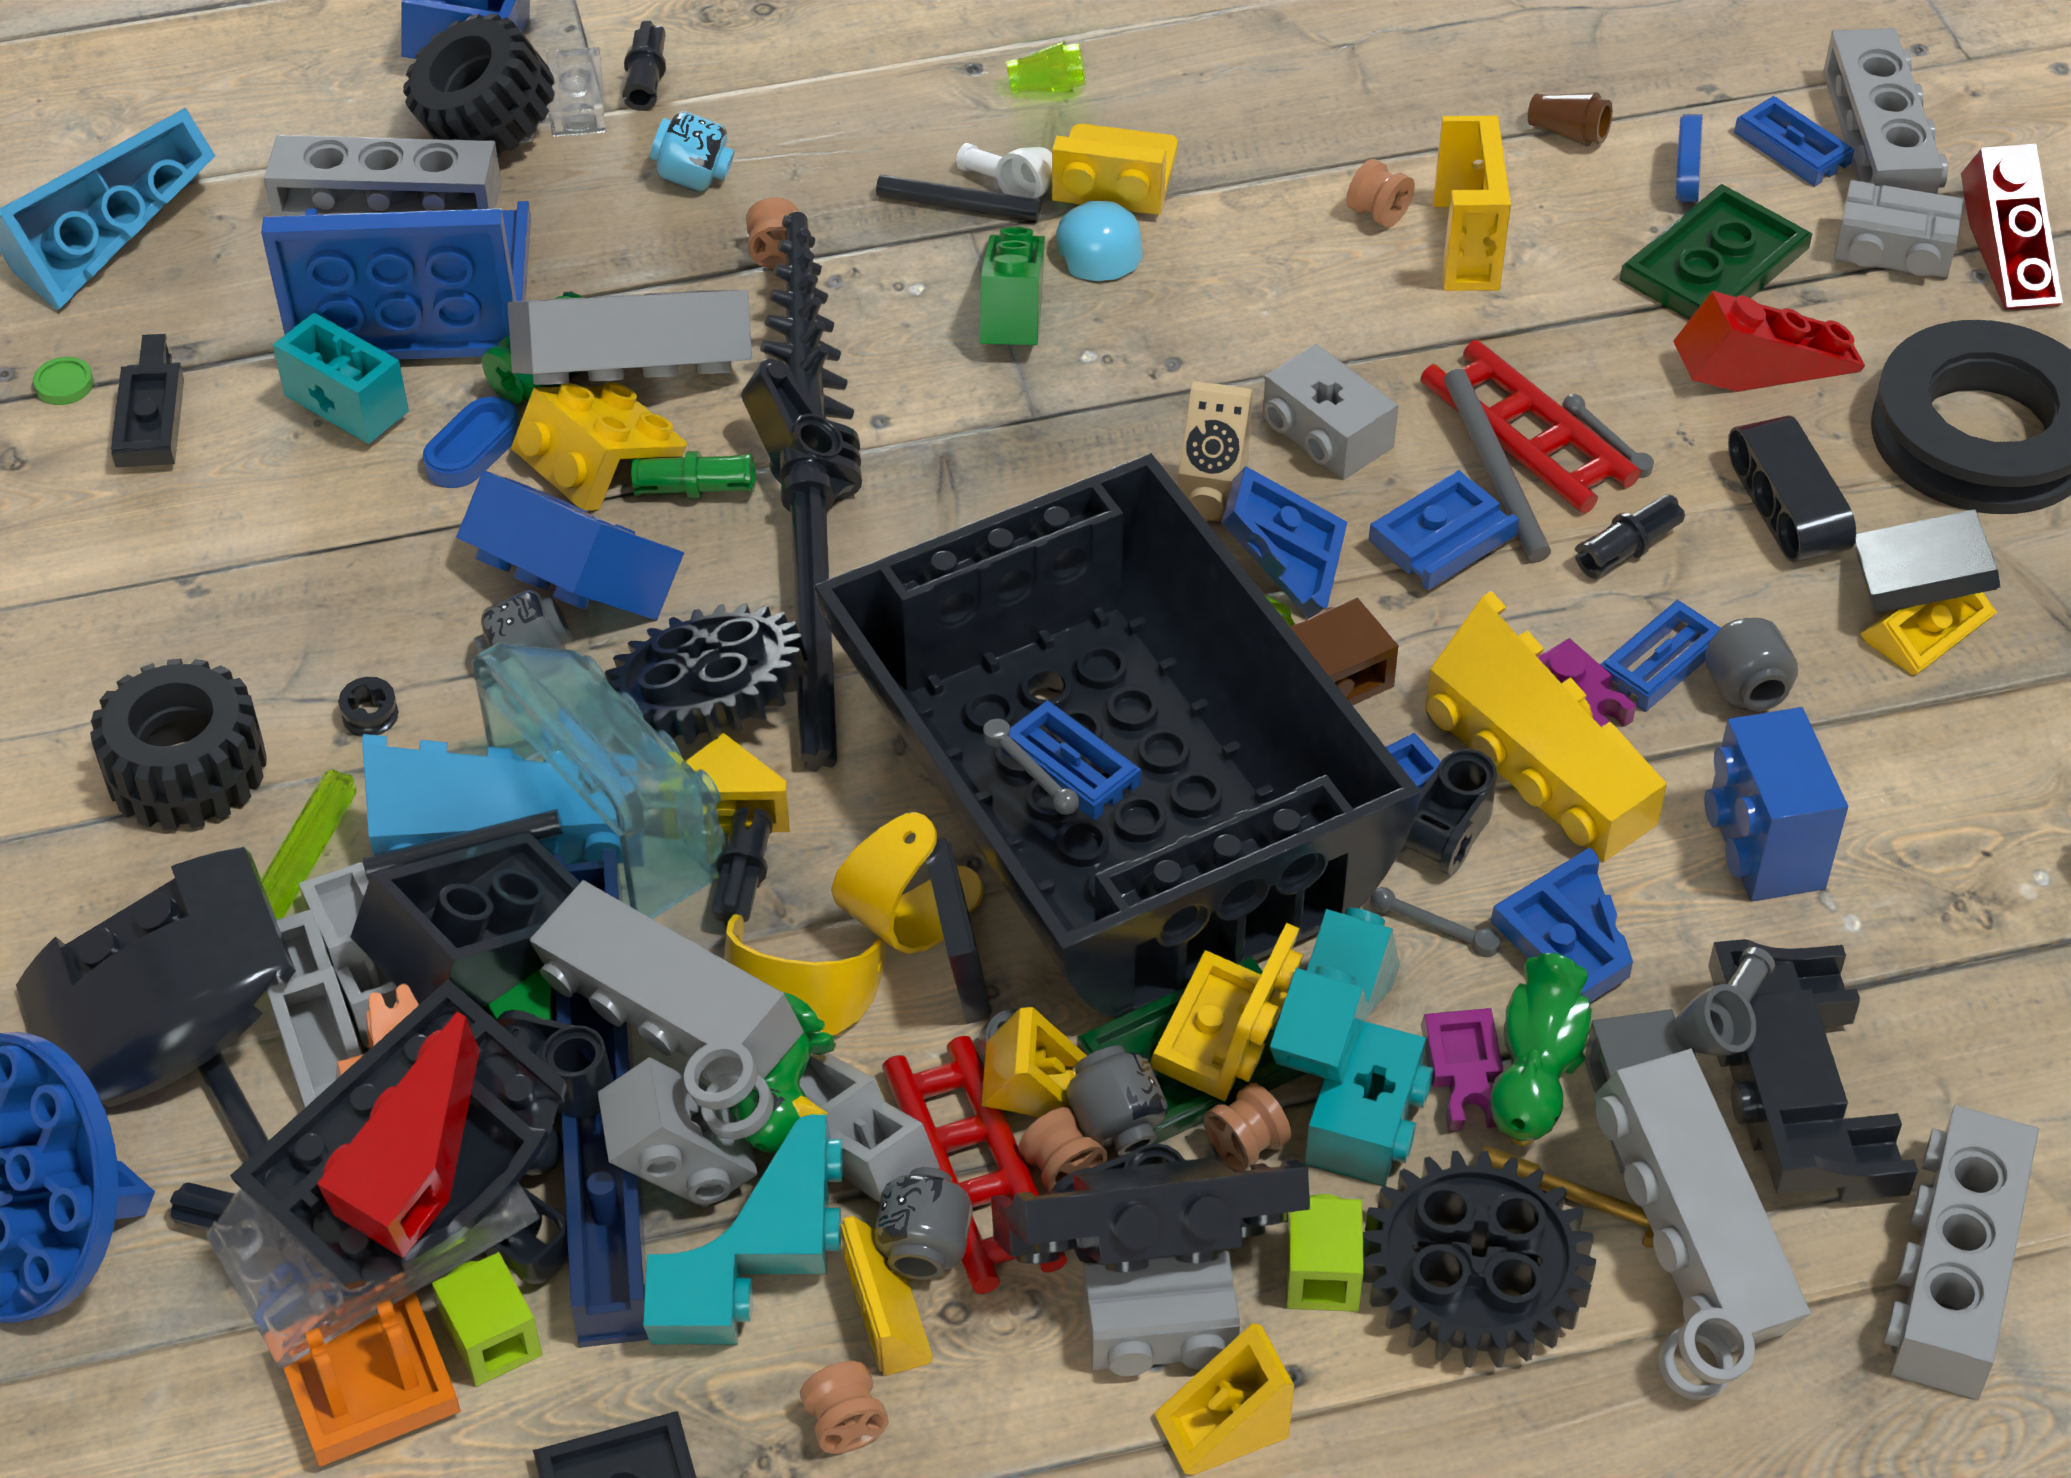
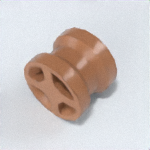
(1380, 193)
(766, 230)
(1247, 1127)
(1059, 1146)
(843, 1407)

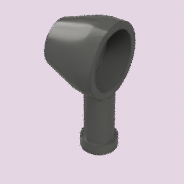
(1721, 1017)

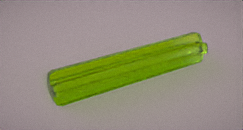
(307, 839)

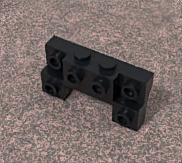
(1791, 1086)
(1151, 1212)

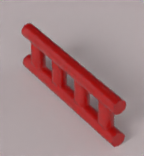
(1534, 453)
(987, 1125)

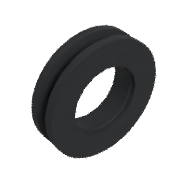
(1962, 467)

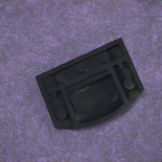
(160, 978)
(503, 1134)

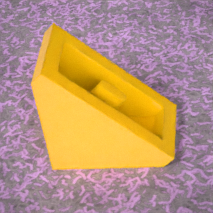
(742, 783)
(1028, 1065)
(1230, 1405)

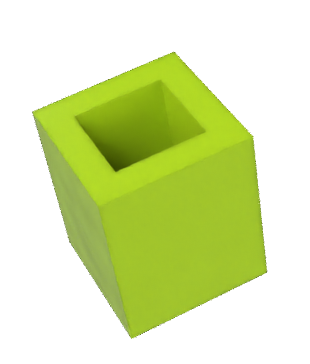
(1325, 1255)
(487, 1318)

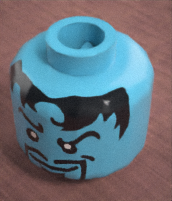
(691, 151)

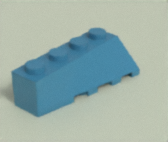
(85, 216)
(440, 794)

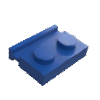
(1443, 529)

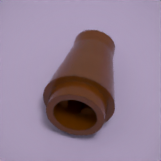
(1574, 116)

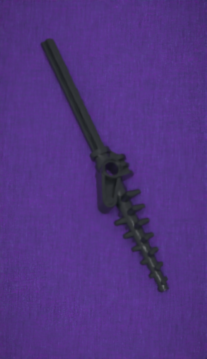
(810, 460)

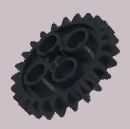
(711, 670)
(1477, 1258)

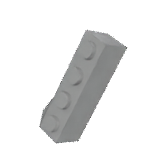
(629, 332)

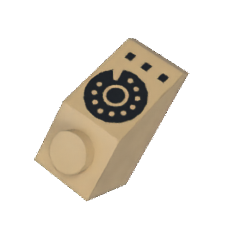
(1214, 445)

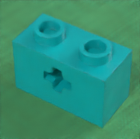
(341, 377)
(1364, 1121)

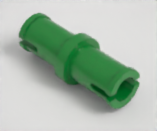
(693, 474)

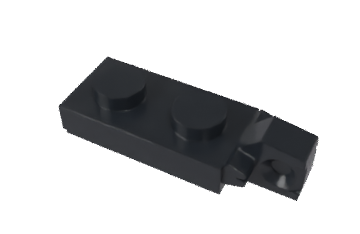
(148, 407)

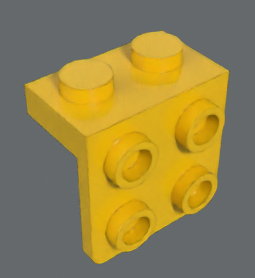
(1113, 167)
(583, 431)
(1225, 1019)

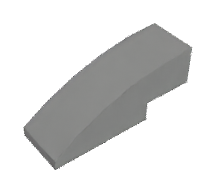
(336, 904)
(311, 1009)
(876, 1137)

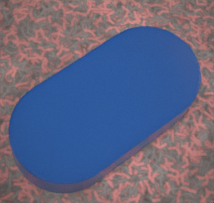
(1689, 158)
(471, 442)

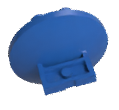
(55, 1179)

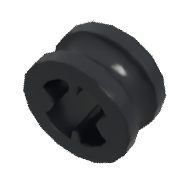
(365, 690)

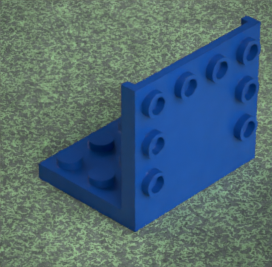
(403, 278)

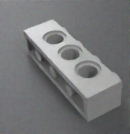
(1882, 111)
(380, 175)
(1959, 1345)

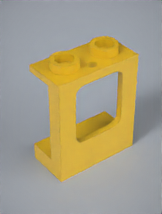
(1476, 200)

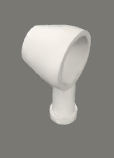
(1018, 173)

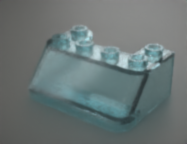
(605, 750)

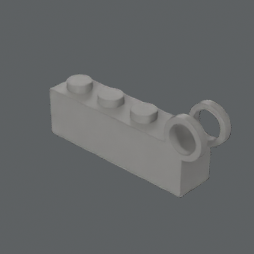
(674, 996)
(1702, 1219)

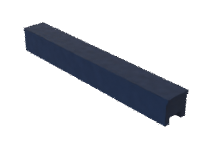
(602, 1198)

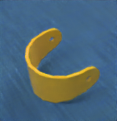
(878, 871)
(833, 989)

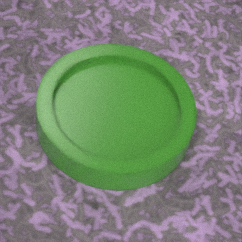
(63, 380)

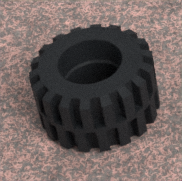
(480, 83)
(182, 781)

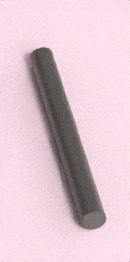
(1497, 464)

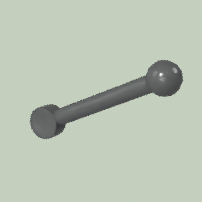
(1576, 406)
(998, 735)
(1484, 941)

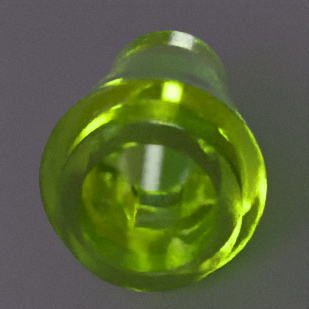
(1048, 69)

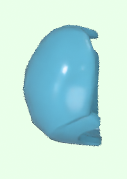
(1099, 241)

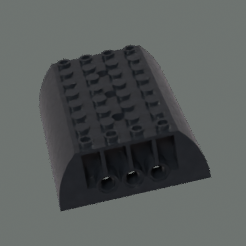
(1252, 762)

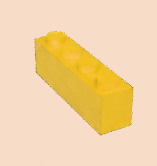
(1542, 734)

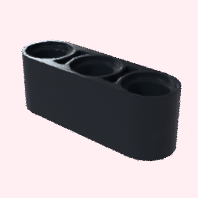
(1791, 488)

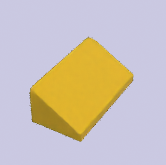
(1924, 632)
(884, 1302)

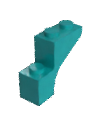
(1331, 1000)
(780, 1230)

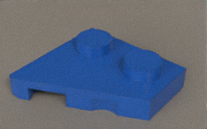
(1286, 537)
(1570, 917)

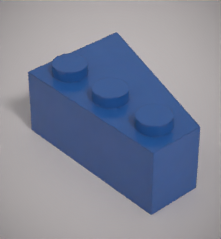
(567, 548)

